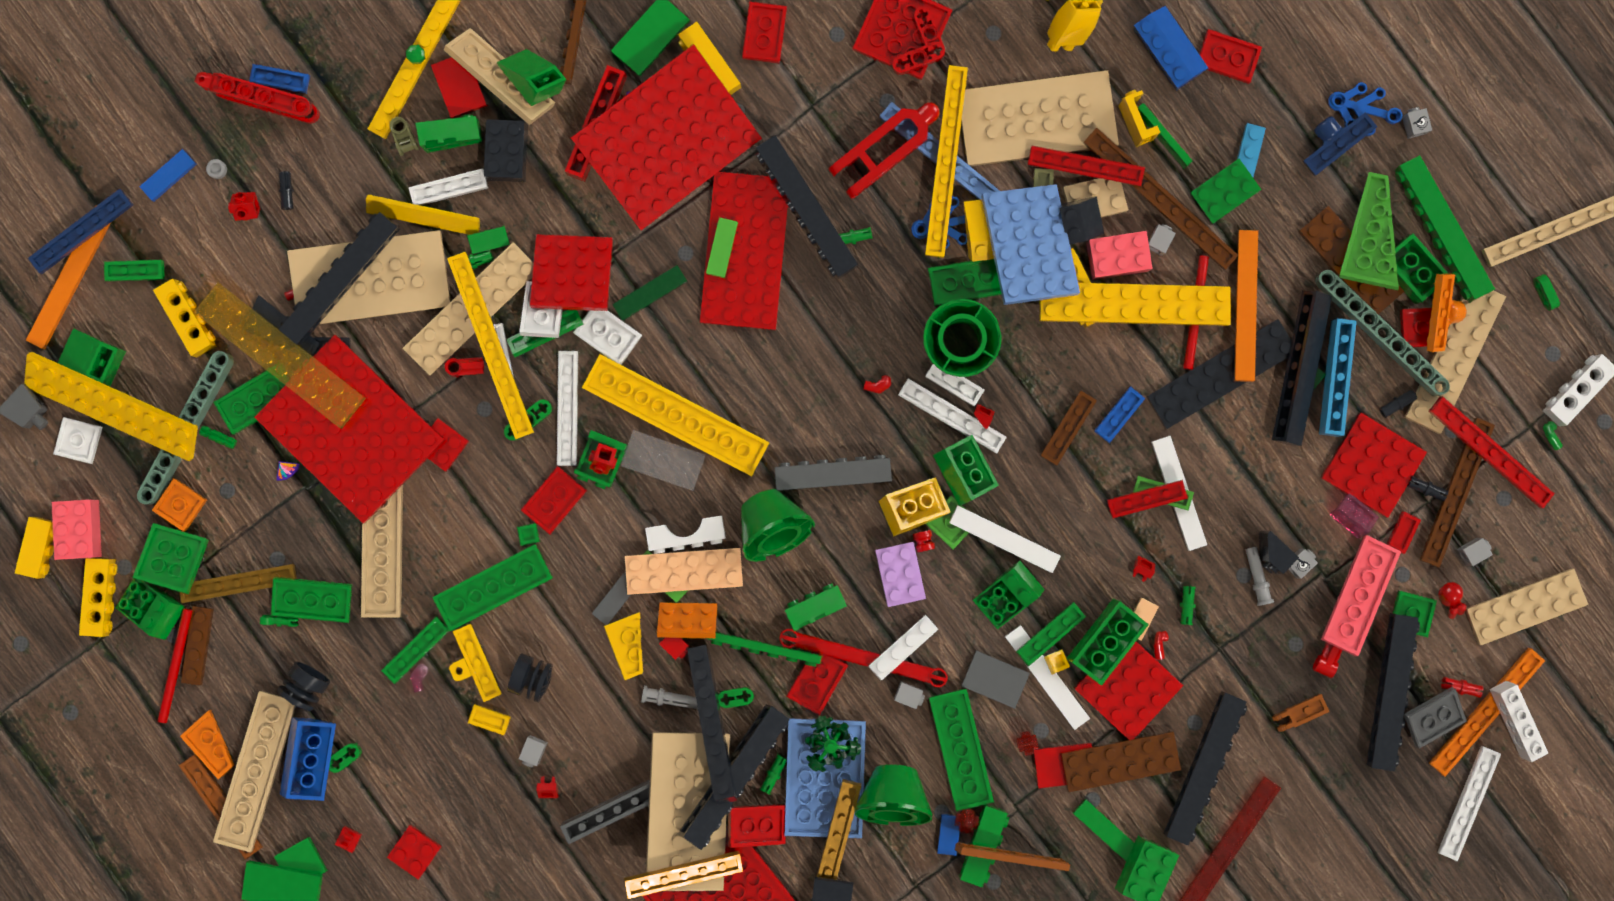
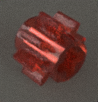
(1027, 743)
(966, 821)

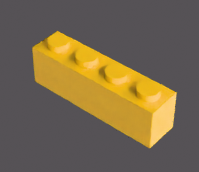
(696, 36)

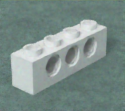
(1603, 373)
(1519, 721)

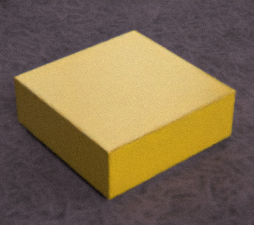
(1056, 662)

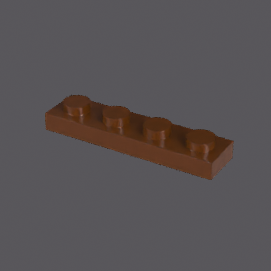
(1068, 428)
(197, 645)

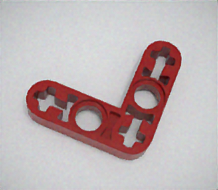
(929, 45)

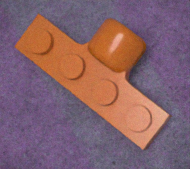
(1444, 312)

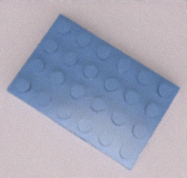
(1030, 244)
(814, 794)

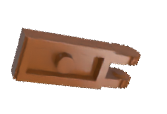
(1302, 712)

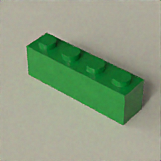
(988, 834)

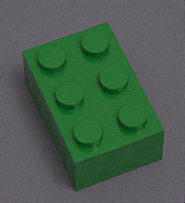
(1225, 191)
(1416, 268)
(1146, 871)

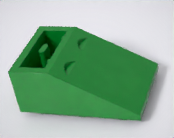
(532, 76)
(91, 357)
(1009, 595)
(150, 608)

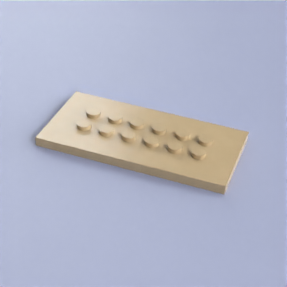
(1045, 113)
(401, 279)
(676, 786)

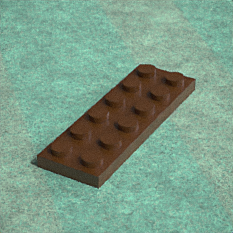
(1330, 241)
(1120, 761)

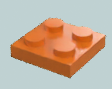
(179, 505)

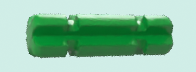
(218, 437)

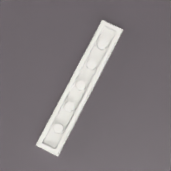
(567, 408)
(951, 415)
(1172, 472)
(1004, 539)
(1051, 683)
(1469, 803)

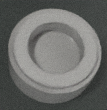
(216, 169)

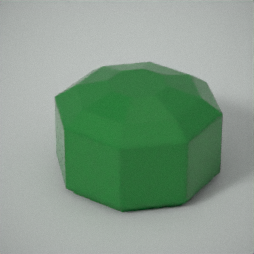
(415, 54)

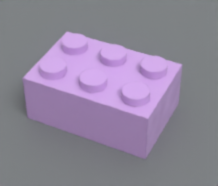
(900, 574)

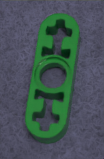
(536, 407)

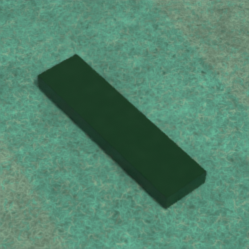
(650, 293)

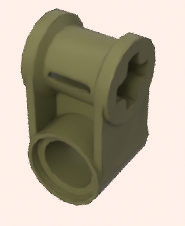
(403, 139)

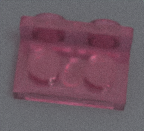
(1354, 516)

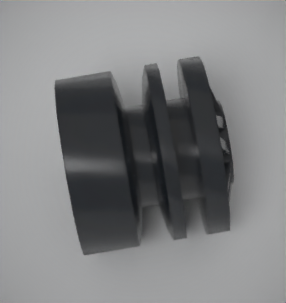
(530, 678)
(305, 683)

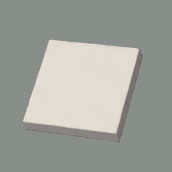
(77, 440)

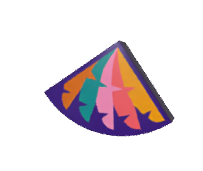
(286, 470)

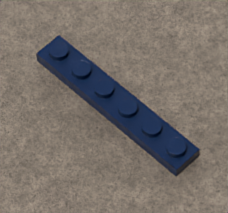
(80, 231)

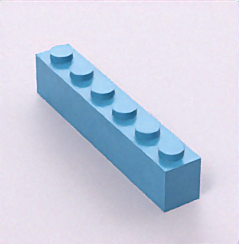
(1337, 377)

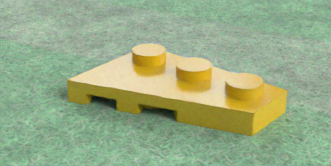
(626, 644)

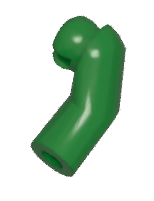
(1551, 436)

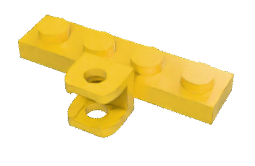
(474, 664)

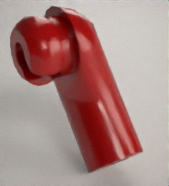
(879, 386)
(1158, 644)

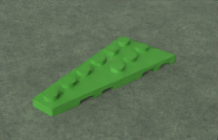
(1372, 245)

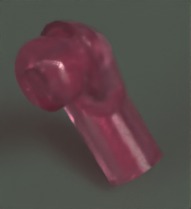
(417, 677)

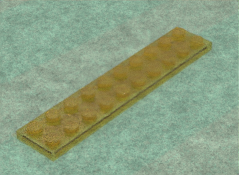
(279, 355)

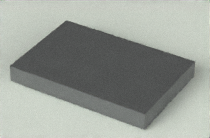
(995, 679)
(1435, 717)

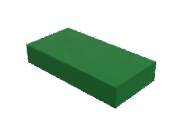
(488, 239)

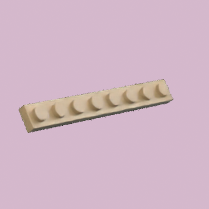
(1549, 232)

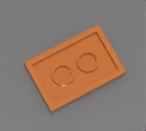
(687, 620)

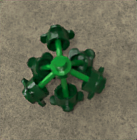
(835, 755)

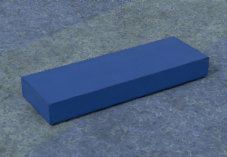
(279, 78)
(168, 175)
(1119, 414)

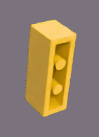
(36, 548)

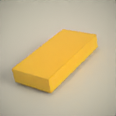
(489, 719)

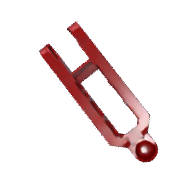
(258, 96)
(922, 119)

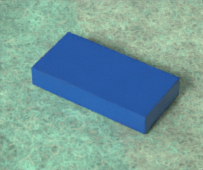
(948, 835)

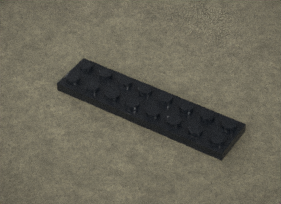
(1216, 377)

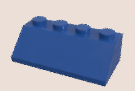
(1170, 47)
(307, 759)

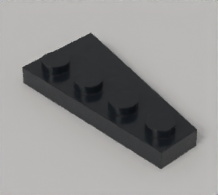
(275, 317)

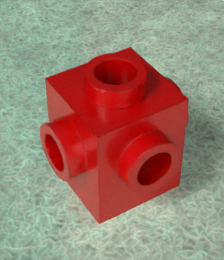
(244, 206)
(602, 459)

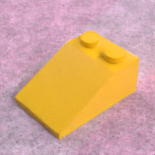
(977, 231)
(914, 506)

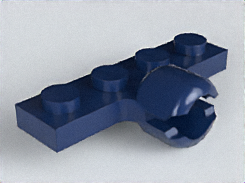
(1337, 140)

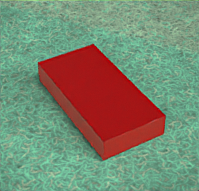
(1403, 532)

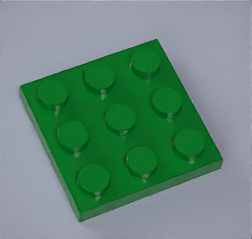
(170, 558)

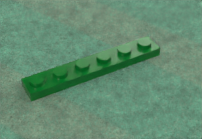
(772, 650)

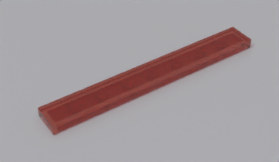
(1232, 841)

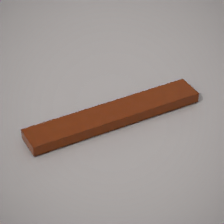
(209, 791)
(1012, 856)

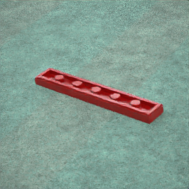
(1086, 165)

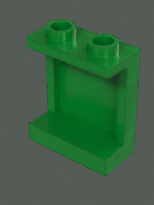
(583, 470)

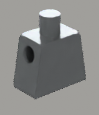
(25, 408)

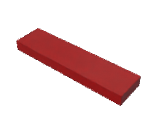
(1147, 499)

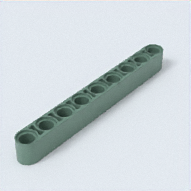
(1391, 335)
(203, 406)

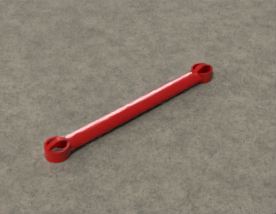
(860, 656)

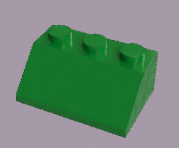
(965, 470)

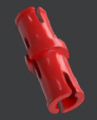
(1462, 687)

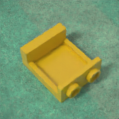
(1133, 119)

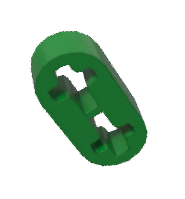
(1546, 292)
(735, 692)
(346, 760)

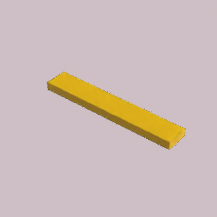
(422, 215)

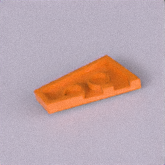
(208, 744)

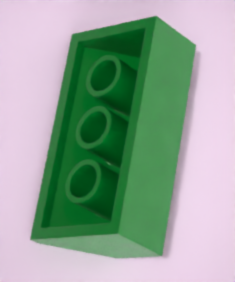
(1107, 641)

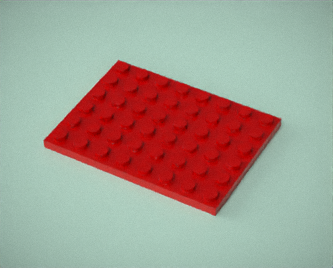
(666, 137)
(371, 452)

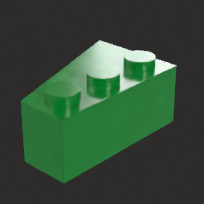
(449, 133)
(815, 606)

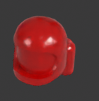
(1451, 596)

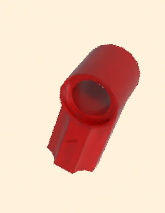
(467, 366)
(1327, 661)

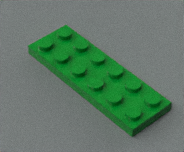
(493, 587)
(961, 749)

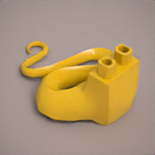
(1073, 24)

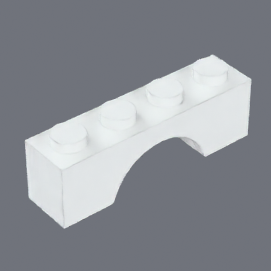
(710, 530)

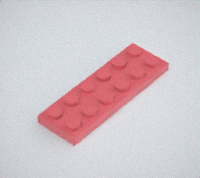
(1361, 595)

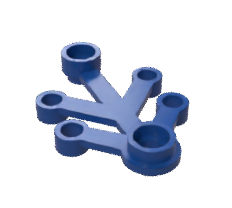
(1362, 105)
(952, 222)

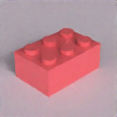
(1119, 255)
(76, 529)

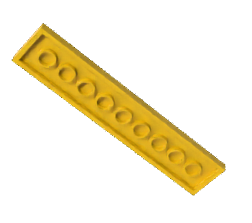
(1141, 305)
(110, 406)
(675, 415)

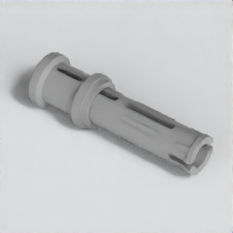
(1261, 586)
(660, 697)

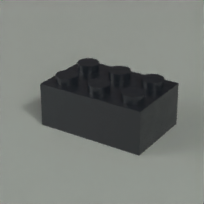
(505, 150)

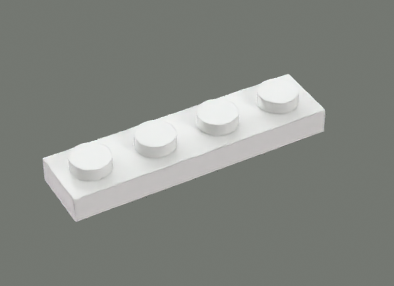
(448, 187)
(903, 647)

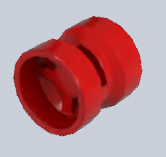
(922, 537)

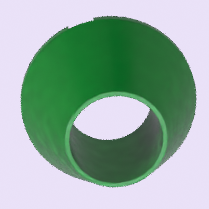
(976, 317)
(772, 525)
(894, 796)

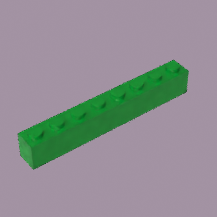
(1444, 229)

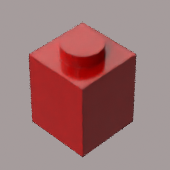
(675, 646)

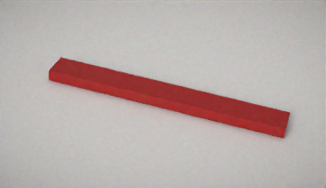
(1491, 452)

